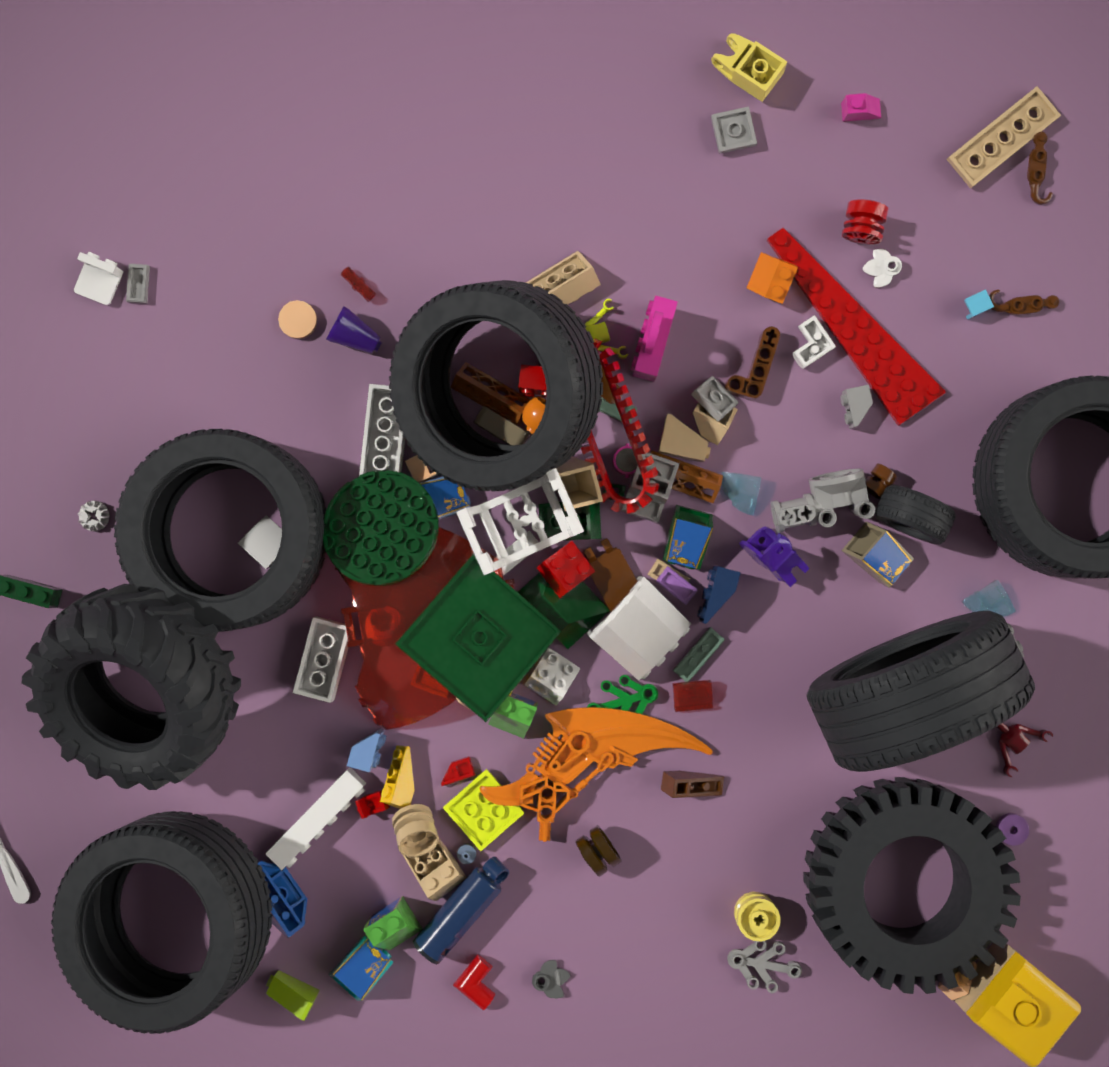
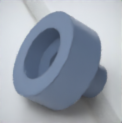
(468, 849)

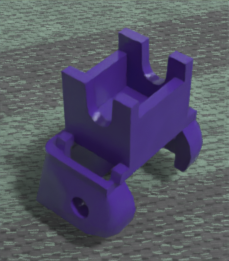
(774, 554)

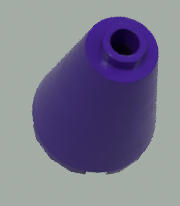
(353, 333)

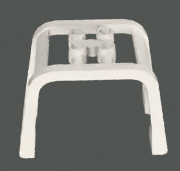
(569, 525)

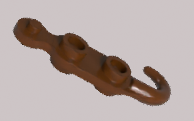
(1037, 168)
(1024, 304)

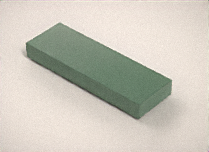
(698, 654)

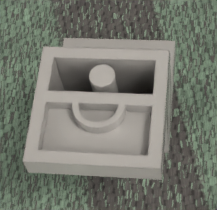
(666, 474)

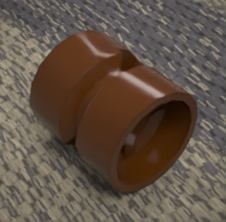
(880, 479)

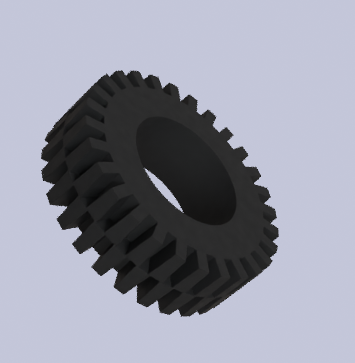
(957, 931)

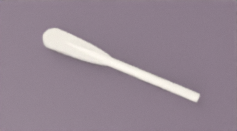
(14, 878)

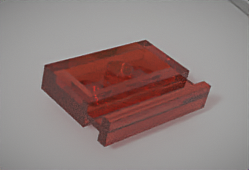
(692, 695)

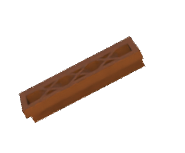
(488, 395)
(699, 476)

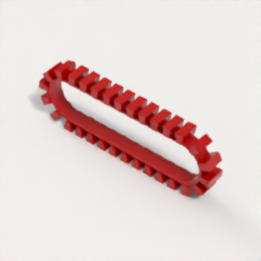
(651, 488)

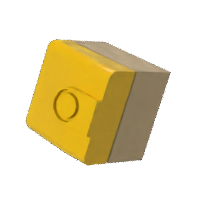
(1018, 1005)

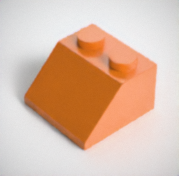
(772, 277)

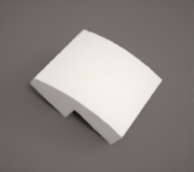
(263, 541)

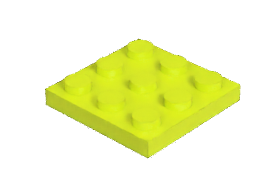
(479, 817)

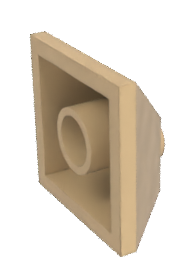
(709, 426)

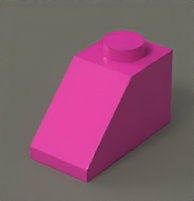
(860, 107)

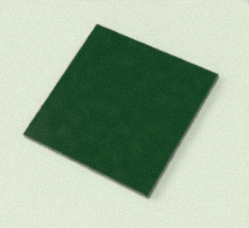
(478, 638)

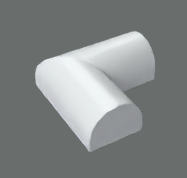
(818, 343)

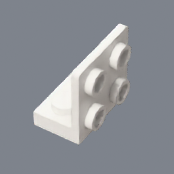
(552, 676)

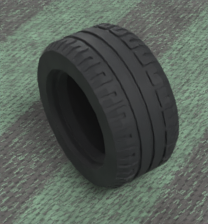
(915, 514)

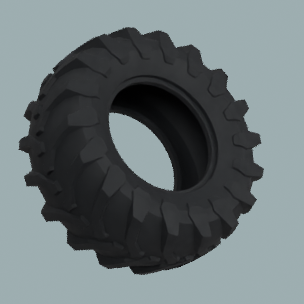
(101, 725)

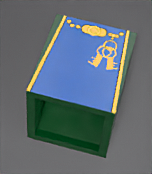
(688, 537)

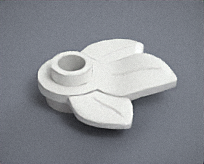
(879, 267)

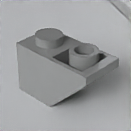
(857, 403)

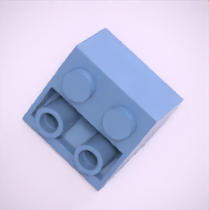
(365, 753)

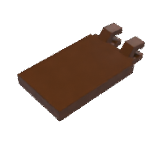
(611, 574)

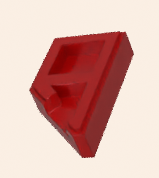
(458, 771)

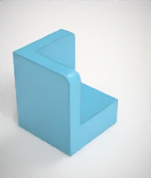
(978, 304)

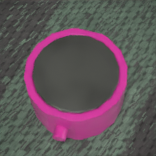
(625, 461)

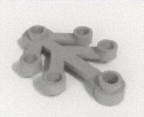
(761, 963)

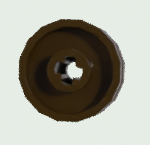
(596, 852)

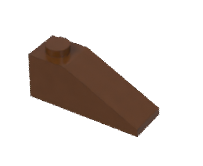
(691, 784)

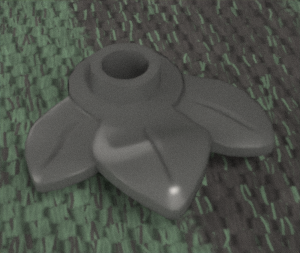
(553, 977)

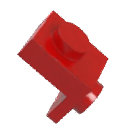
(370, 804)

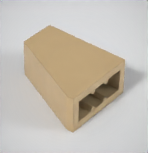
(682, 441)

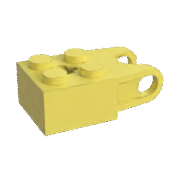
(751, 67)

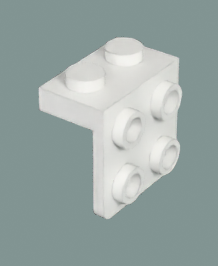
(97, 278)

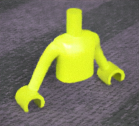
(600, 330)

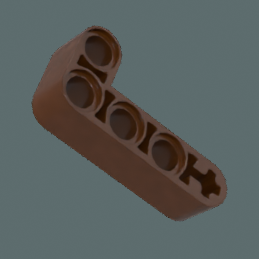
(757, 362)

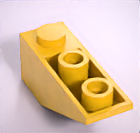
(399, 782)

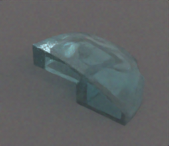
(741, 490)
(990, 598)

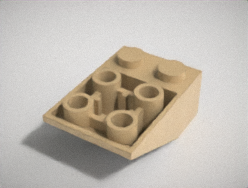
(436, 871)

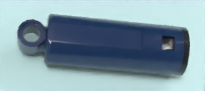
(461, 911)

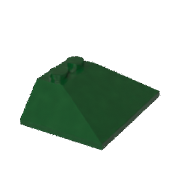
(572, 613)

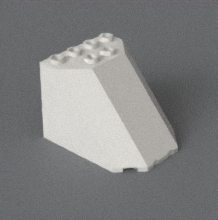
(641, 629)

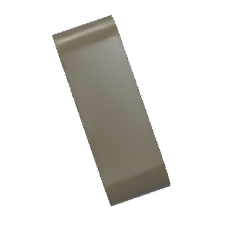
(500, 427)

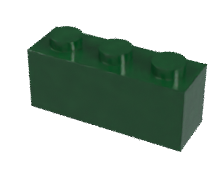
(30, 591)

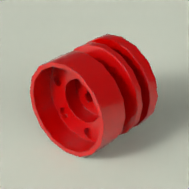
(865, 221)

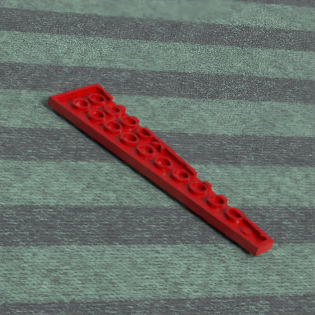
(884, 364)

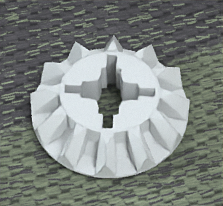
(101, 513)

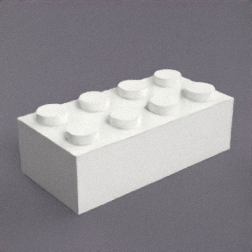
(322, 660)

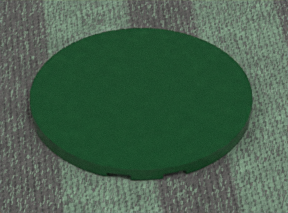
(380, 528)

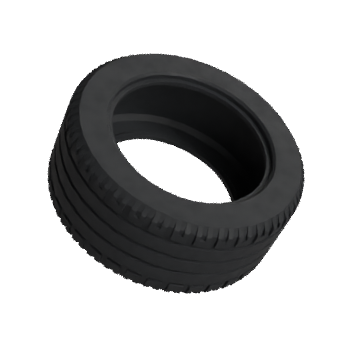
(425, 399)
(1004, 479)
(148, 509)
(921, 692)
(102, 959)

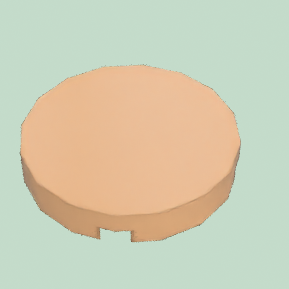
(297, 319)

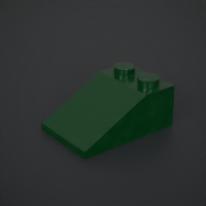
(588, 516)

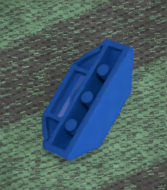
(287, 899)

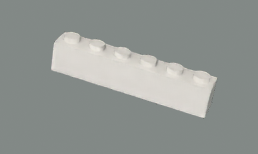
(315, 819)

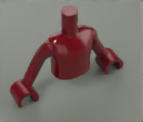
(1016, 741)

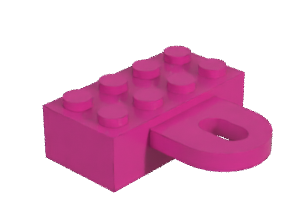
(655, 337)

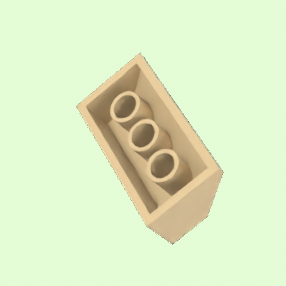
(568, 278)

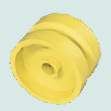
(757, 916)

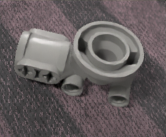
(827, 492)

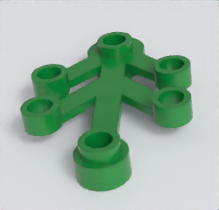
(625, 699)

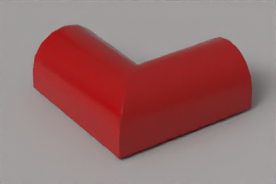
(470, 982)

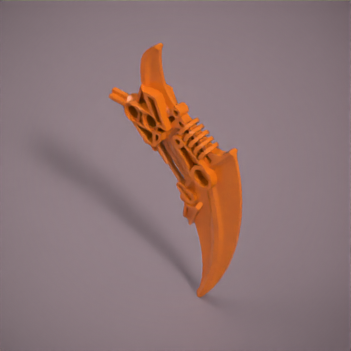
(587, 736)

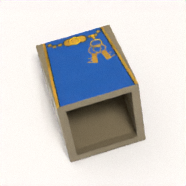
(878, 554)

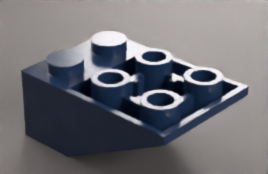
(721, 587)

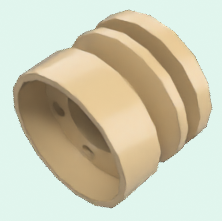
(415, 830)

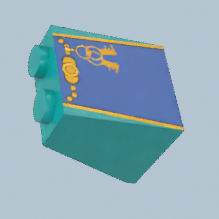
(361, 968)

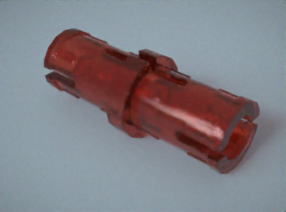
(358, 284)

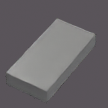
(138, 283)

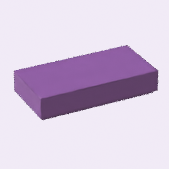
(676, 585)

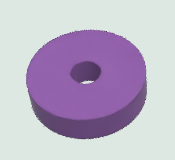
(1021, 828)

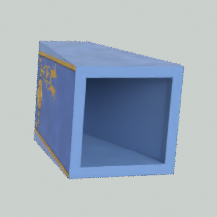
(447, 496)

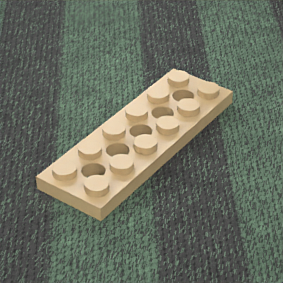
(1004, 124)

